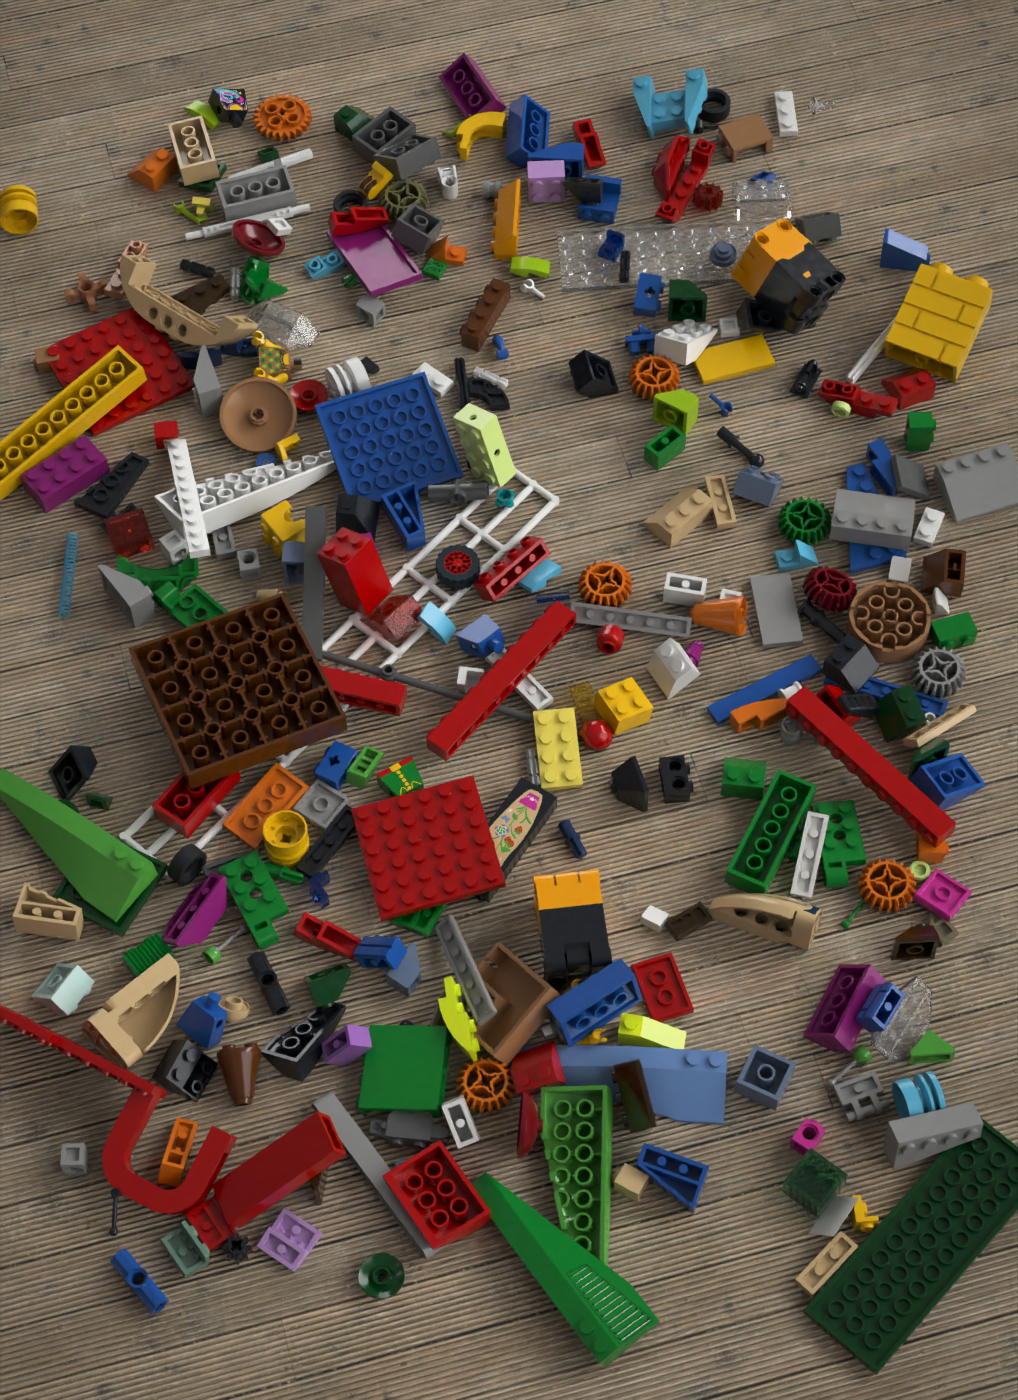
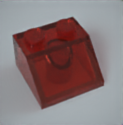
(129, 533)
(395, 616)

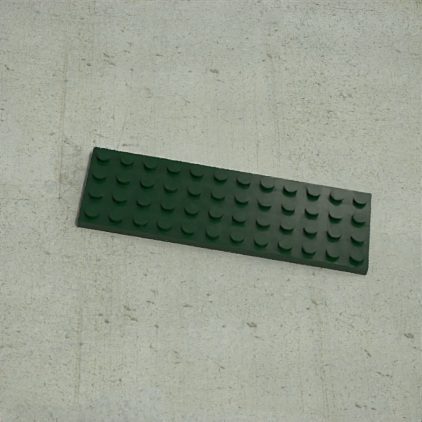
(920, 1249)

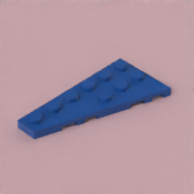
(865, 556)

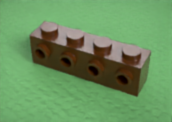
(485, 314)

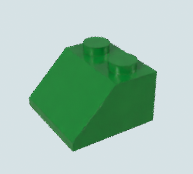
(743, 778)

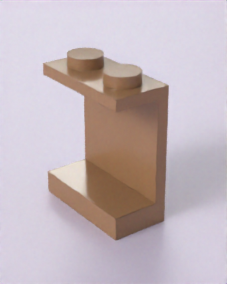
(744, 135)

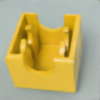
(280, 527)

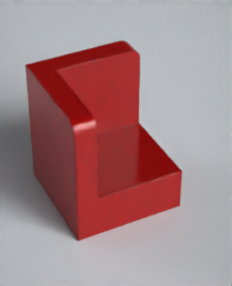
(165, 430)

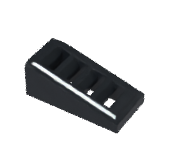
(859, 705)

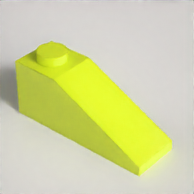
(646, 1032)

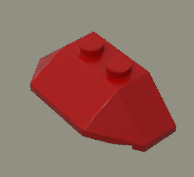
(670, 165)

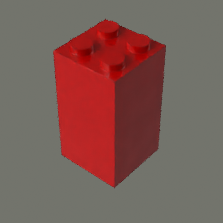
(355, 571)

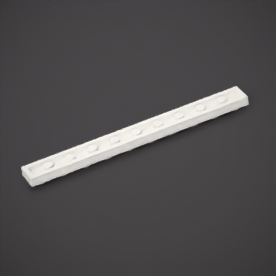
(188, 498)

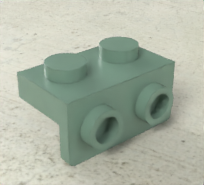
(186, 1249)

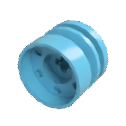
(918, 1097)

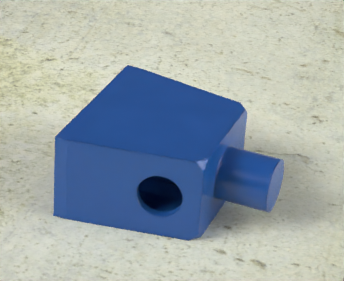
(481, 637)
(204, 1020)

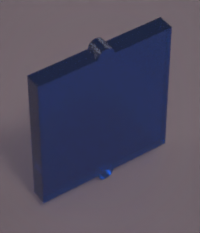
(553, 596)

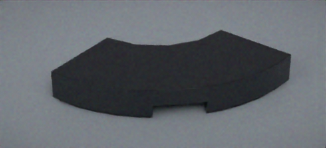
(489, 394)

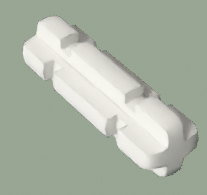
(491, 377)

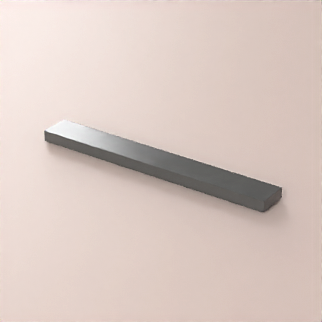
(314, 578)

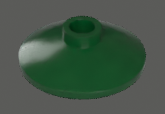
(379, 1265)

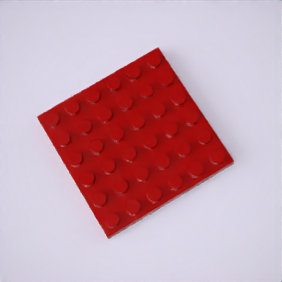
(144, 344)
(427, 848)

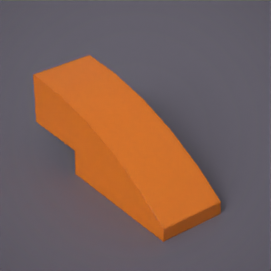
(759, 714)

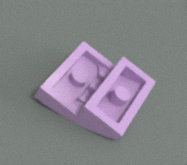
(289, 1239)

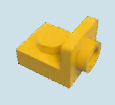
(858, 1217)

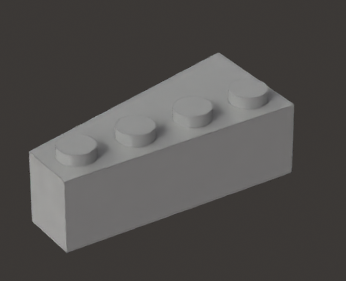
(930, 1133)

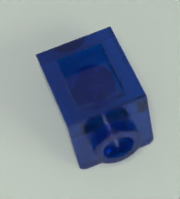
(612, 245)

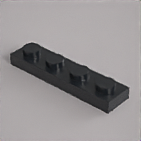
(327, 843)

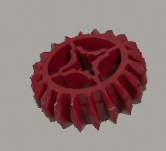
(829, 588)

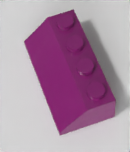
(470, 87)
(835, 1016)

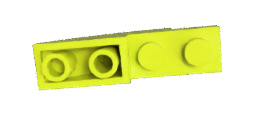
(457, 1020)

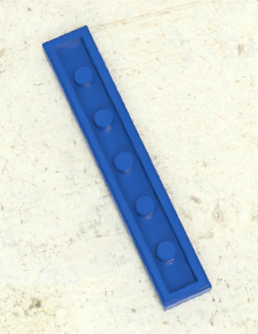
(765, 688)
(880, 688)

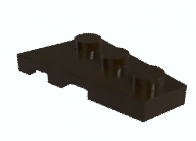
(203, 294)

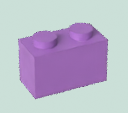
(346, 1045)

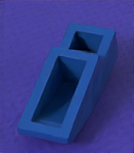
(881, 466)

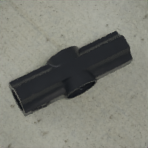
(272, 993)

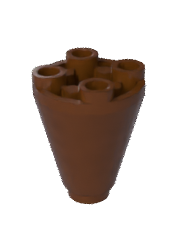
(240, 1071)

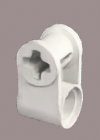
(448, 182)

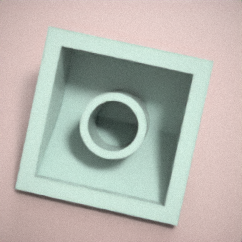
(63, 988)

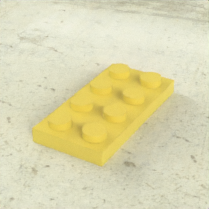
(557, 749)

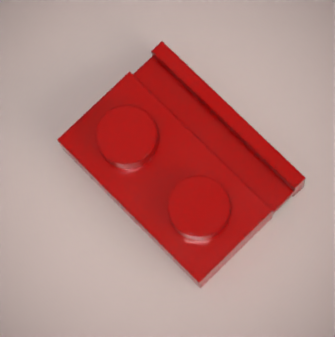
(210, 1225)

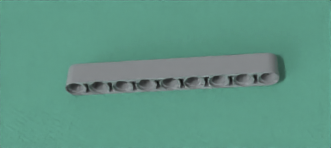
(370, 1166)

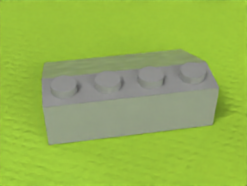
(978, 482)
(872, 519)

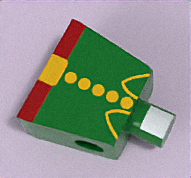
(400, 778)

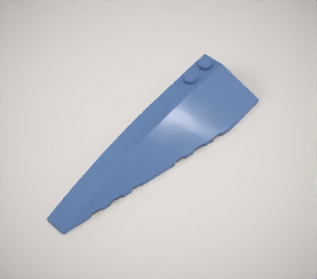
(680, 1082)

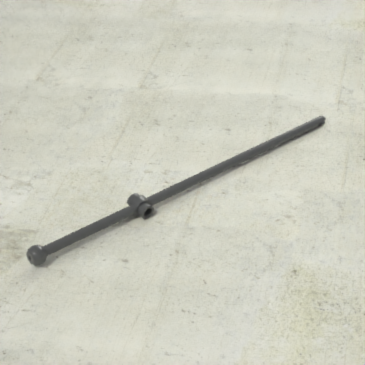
(389, 674)

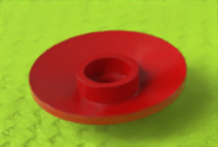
(308, 389)

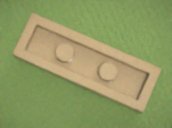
(722, 505)
(826, 1264)

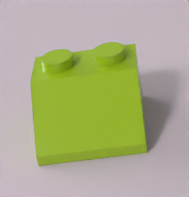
(676, 408)

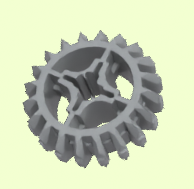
(935, 679)

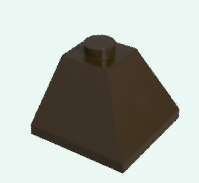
(916, 943)

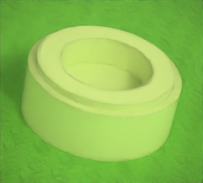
(840, 409)
(920, 870)

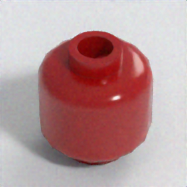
(610, 639)

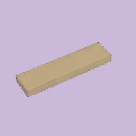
(939, 725)

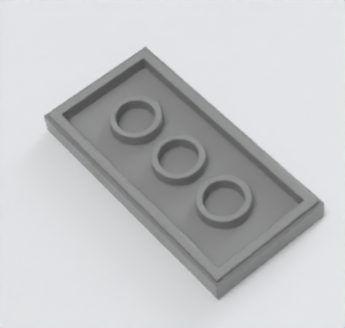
(776, 610)

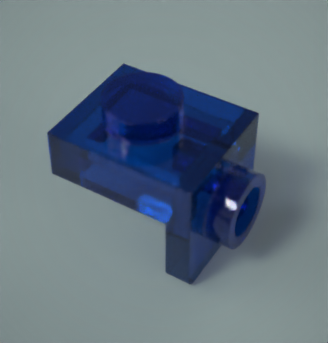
(316, 885)

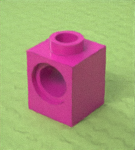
(802, 1144)

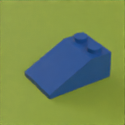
(569, 152)
(947, 780)

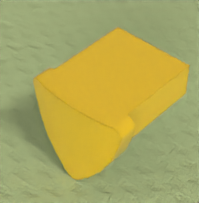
(285, 445)

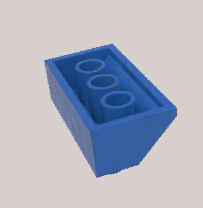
(526, 130)
(595, 1002)

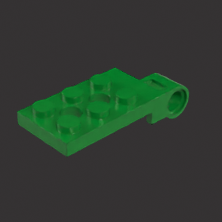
(187, 605)
(842, 853)
(256, 912)

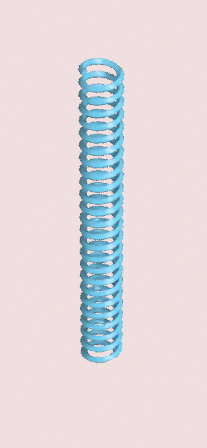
(65, 573)

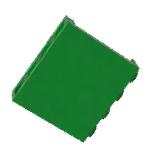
(405, 1069)

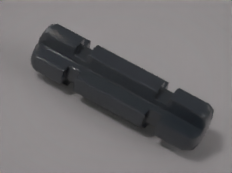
(624, 266)
(197, 268)

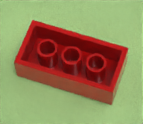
(186, 808)

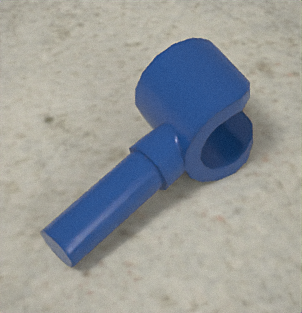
(724, 405)

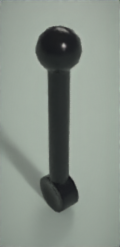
(114, 1193)

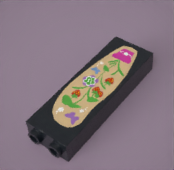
(518, 824)

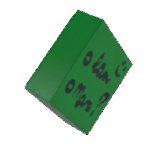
(434, 269)

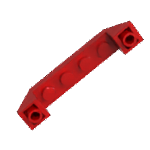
(693, 175)

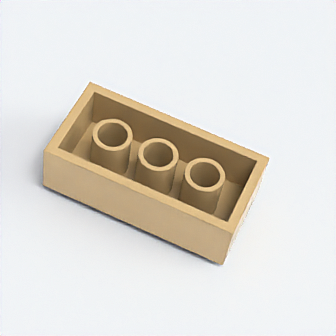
(193, 150)

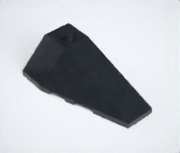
(301, 1048)

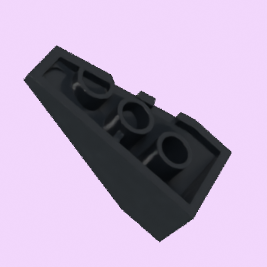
(755, 317)

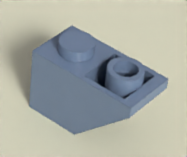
(408, 973)

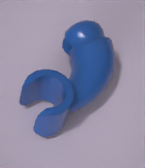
(502, 353)

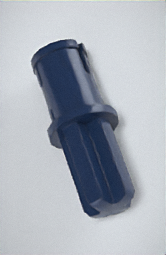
(572, 839)

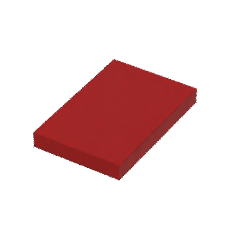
(662, 988)

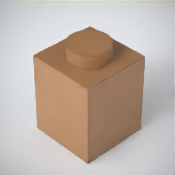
(42, 359)

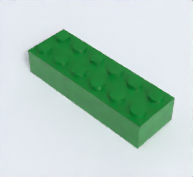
(770, 833)

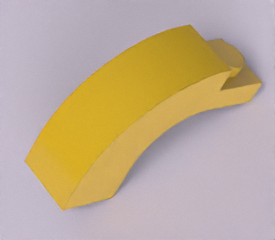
(479, 126)

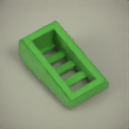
(357, 777)

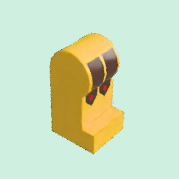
(375, 181)

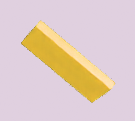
(734, 359)

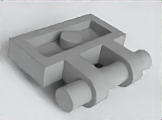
(860, 1089)

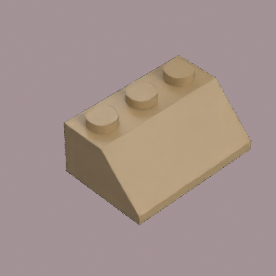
(680, 516)

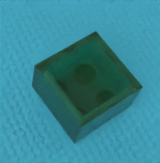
(814, 1182)

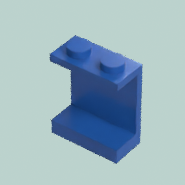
(607, 209)

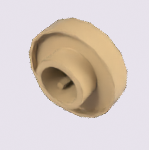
(235, 1007)

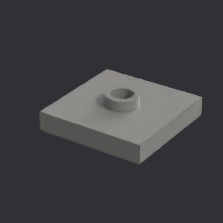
(321, 804)

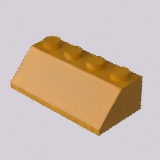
(506, 221)

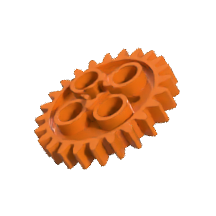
(282, 117)

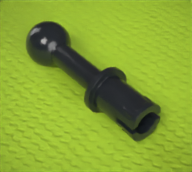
(729, 438)

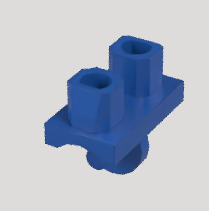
(639, 338)

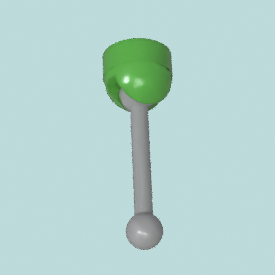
(213, 954)
(861, 1056)

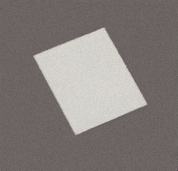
(833, 1216)

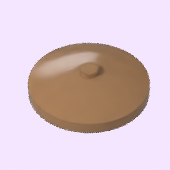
(257, 414)

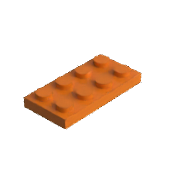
(273, 793)

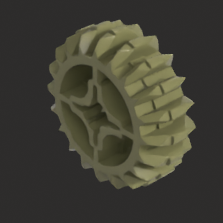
(400, 195)

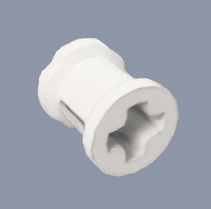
(788, 692)

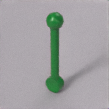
(846, 923)

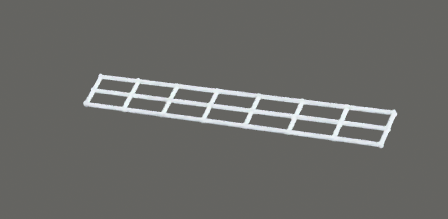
(375, 636)

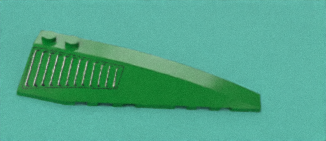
(586, 1291)

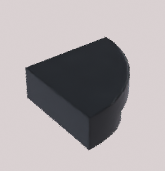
(369, 365)

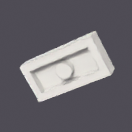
(438, 382)
(928, 527)

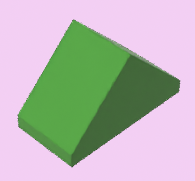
(931, 1050)

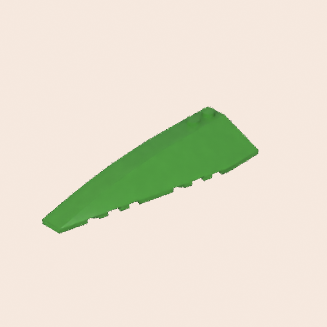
(90, 858)
(580, 1161)

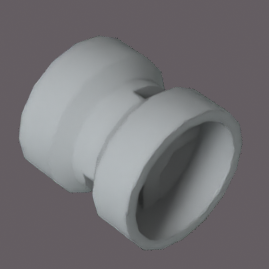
(488, 192)
(787, 727)

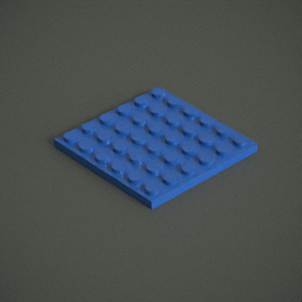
(389, 438)

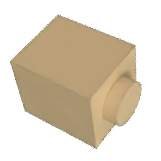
(630, 1182)

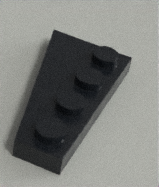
(113, 488)

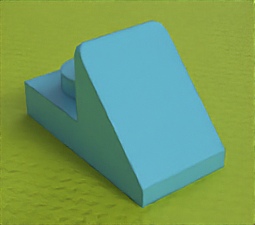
(798, 557)

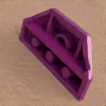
(197, 912)

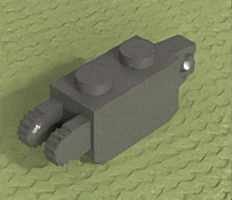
(409, 1130)

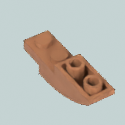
(115, 287)

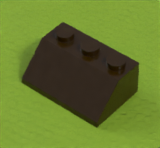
(633, 1095)

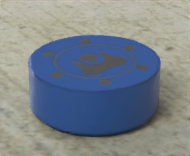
(265, 459)

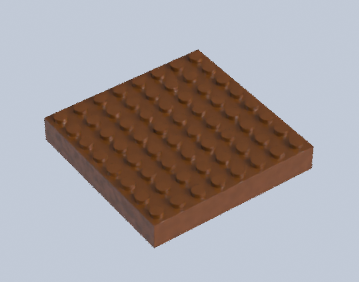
(237, 690)

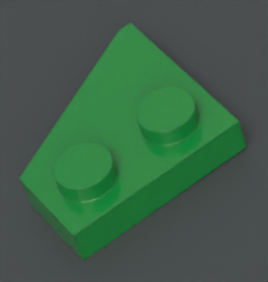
(420, 922)

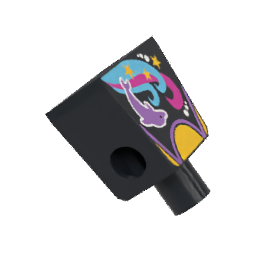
(229, 105)

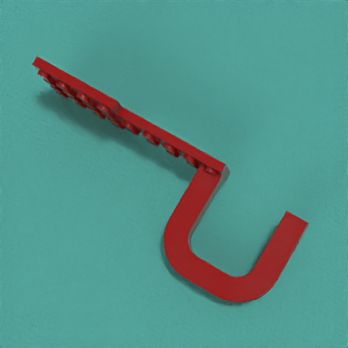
(131, 1124)

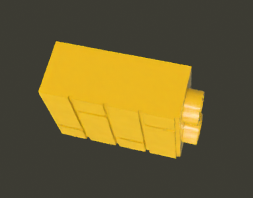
(939, 320)

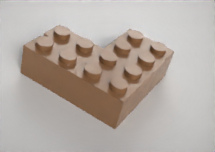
(519, 1003)

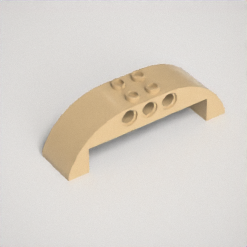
(173, 316)

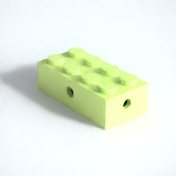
(484, 445)

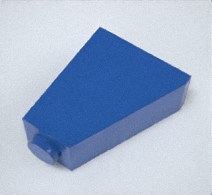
(902, 252)

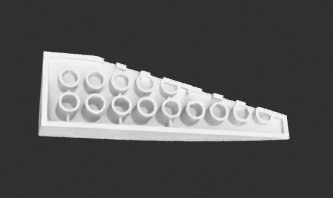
(247, 493)

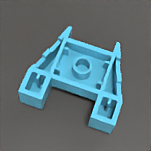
(671, 108)

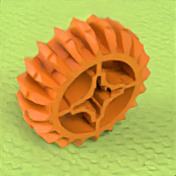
(653, 376)
(602, 579)
(897, 880)
(499, 1075)

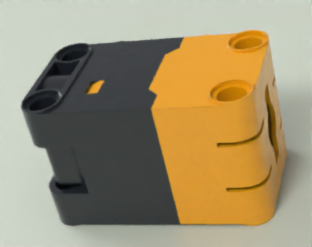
(787, 276)
(571, 926)

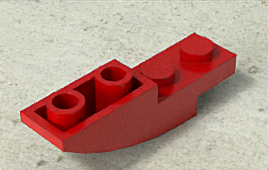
(861, 402)

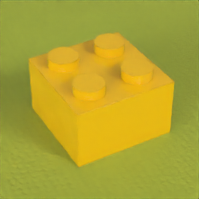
(623, 706)

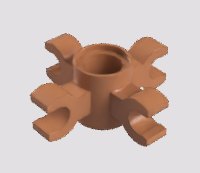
(86, 291)

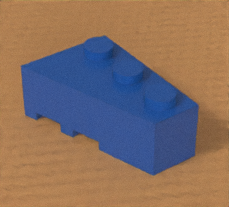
(405, 514)
(674, 1174)

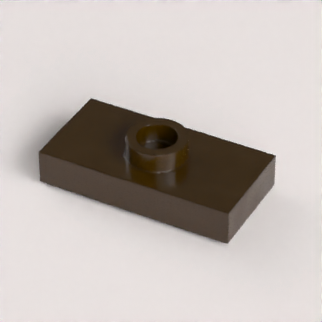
(688, 921)

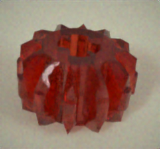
(707, 197)

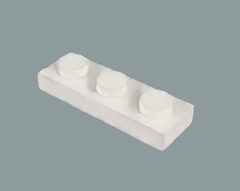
(785, 113)

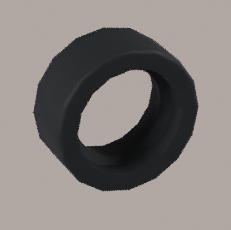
(716, 115)
(349, 196)
(186, 864)

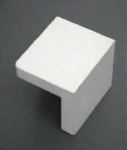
(468, 678)

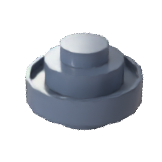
(723, 254)

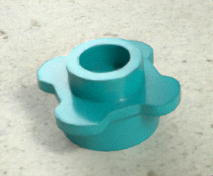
(505, 494)

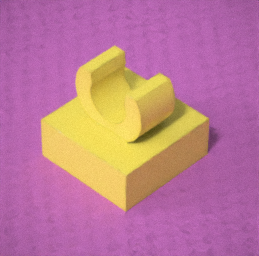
(202, 206)

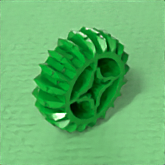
(816, 524)

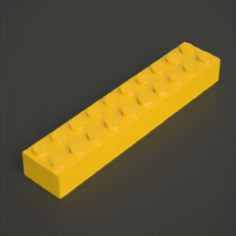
(68, 415)

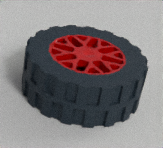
(457, 567)

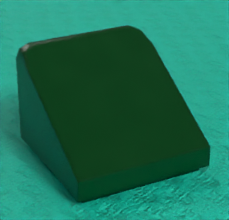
(268, 154)
(99, 800)

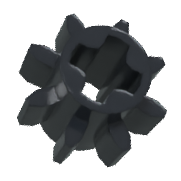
(236, 1254)

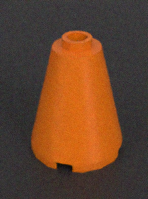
(722, 615)

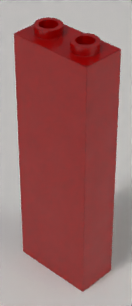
(278, 1170)

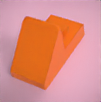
(447, 253)

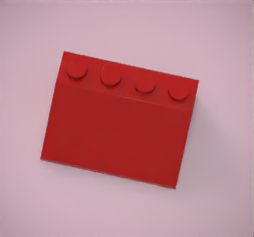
(438, 1196)

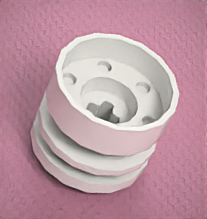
(347, 381)

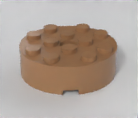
(890, 621)

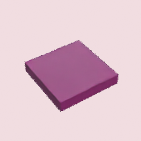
(942, 895)

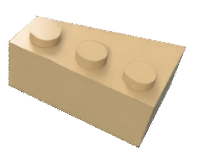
(46, 915)

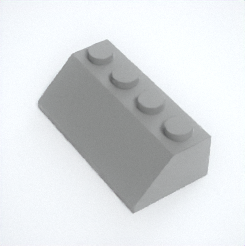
(256, 193)

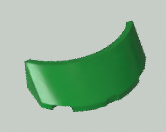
(256, 282)
(179, 574)

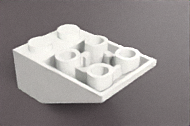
(683, 341)

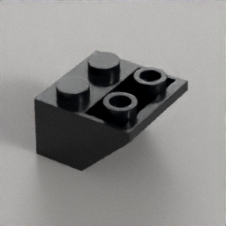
(185, 1070)

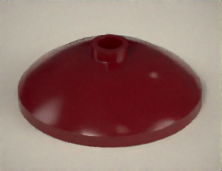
(257, 238)
(528, 1124)

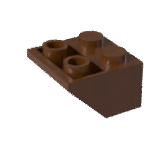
(944, 571)

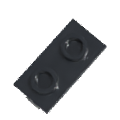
(806, 379)

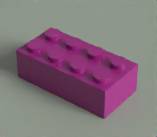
(65, 474)

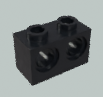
(672, 779)

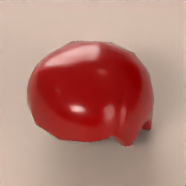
(596, 734)

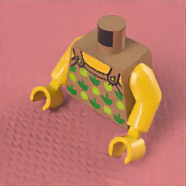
(274, 360)

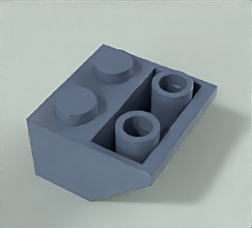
(758, 485)

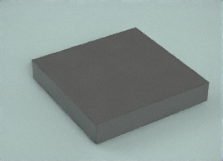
(910, 477)

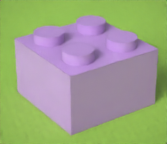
(545, 181)

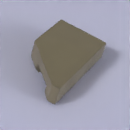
(944, 929)

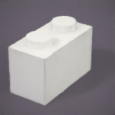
(684, 589)
(460, 1121)

